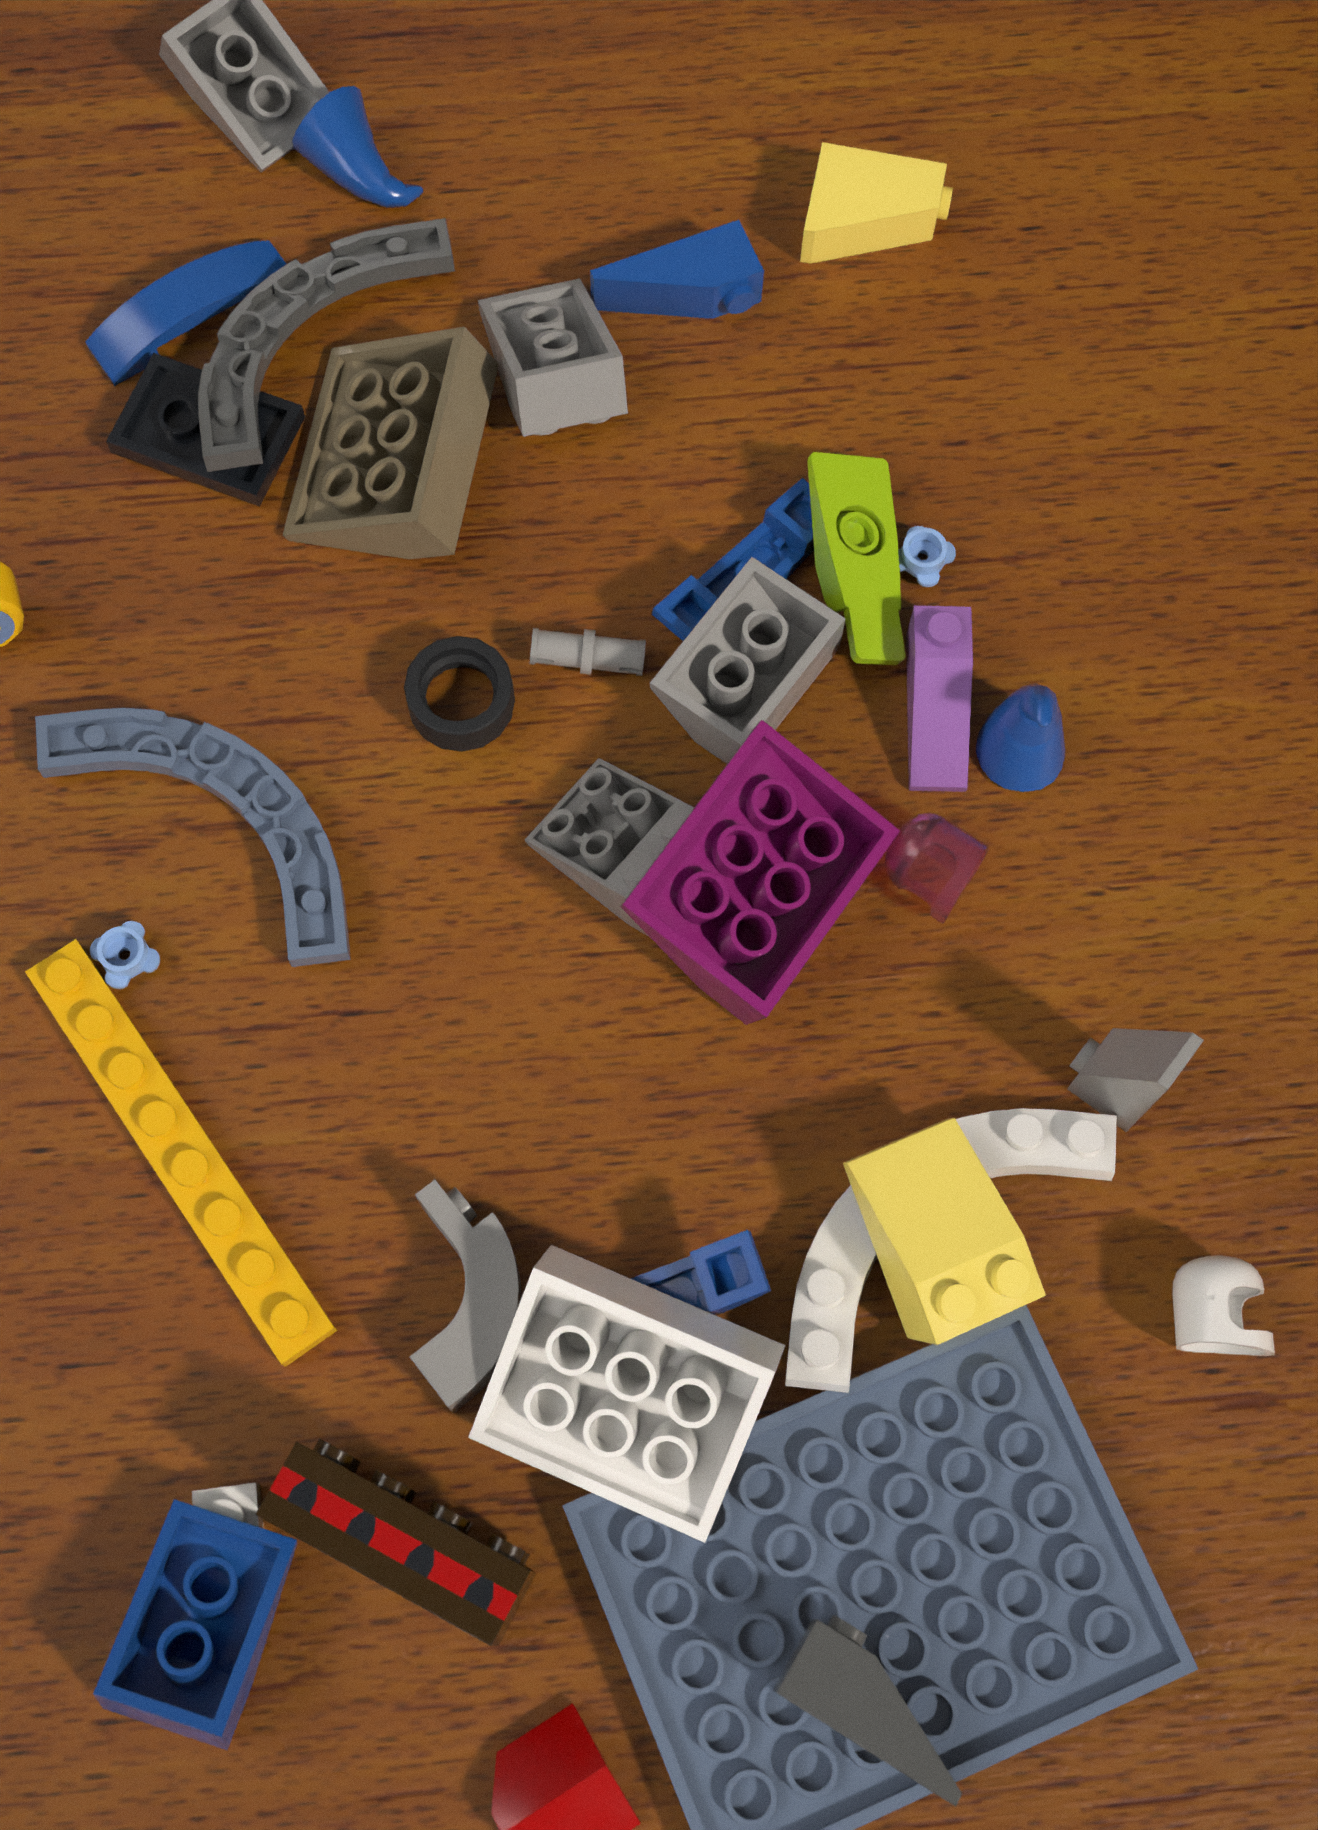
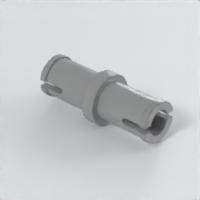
(587, 651)

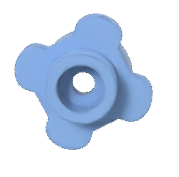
(933, 544)
(114, 941)

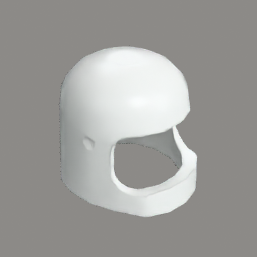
(1210, 1305)

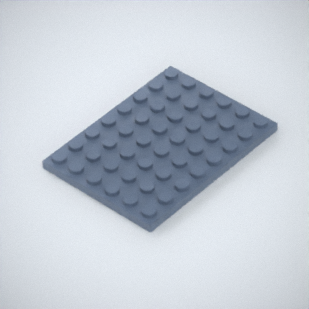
(938, 1517)

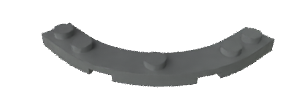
(279, 306)

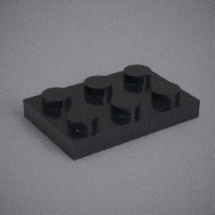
(163, 431)

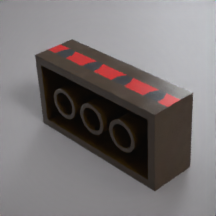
(396, 1543)

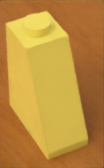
(871, 202)

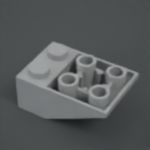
(608, 833)

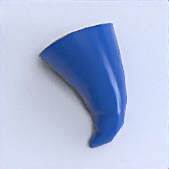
(342, 147)
(1023, 740)

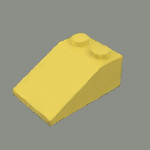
(942, 1234)

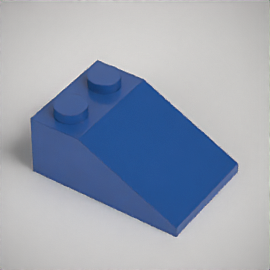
(197, 1625)

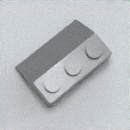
(747, 659)

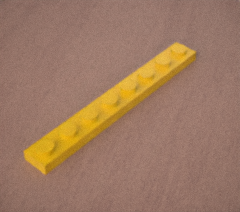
(181, 1154)

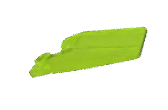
(858, 551)

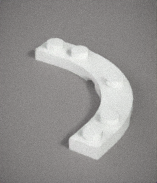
(844, 1254)

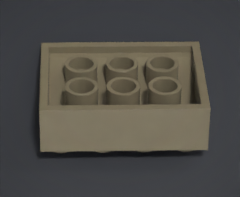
(394, 445)

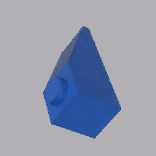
(686, 278)

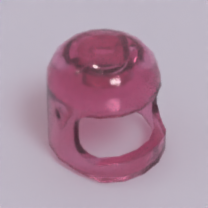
(934, 861)

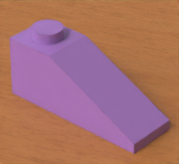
(939, 697)

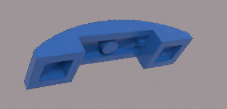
(179, 304)
(778, 542)
(714, 1275)

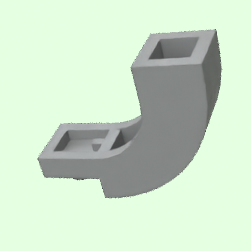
(467, 1350)

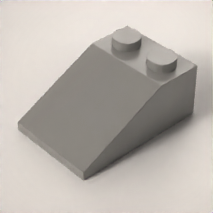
(244, 75)
(555, 357)

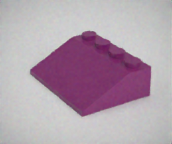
(758, 874)

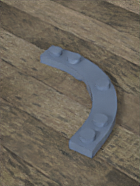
(238, 776)

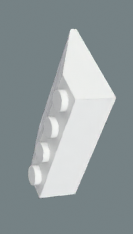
(626, 1392)

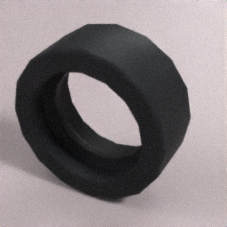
(452, 654)

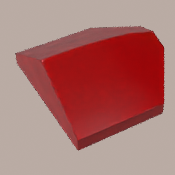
(558, 1781)

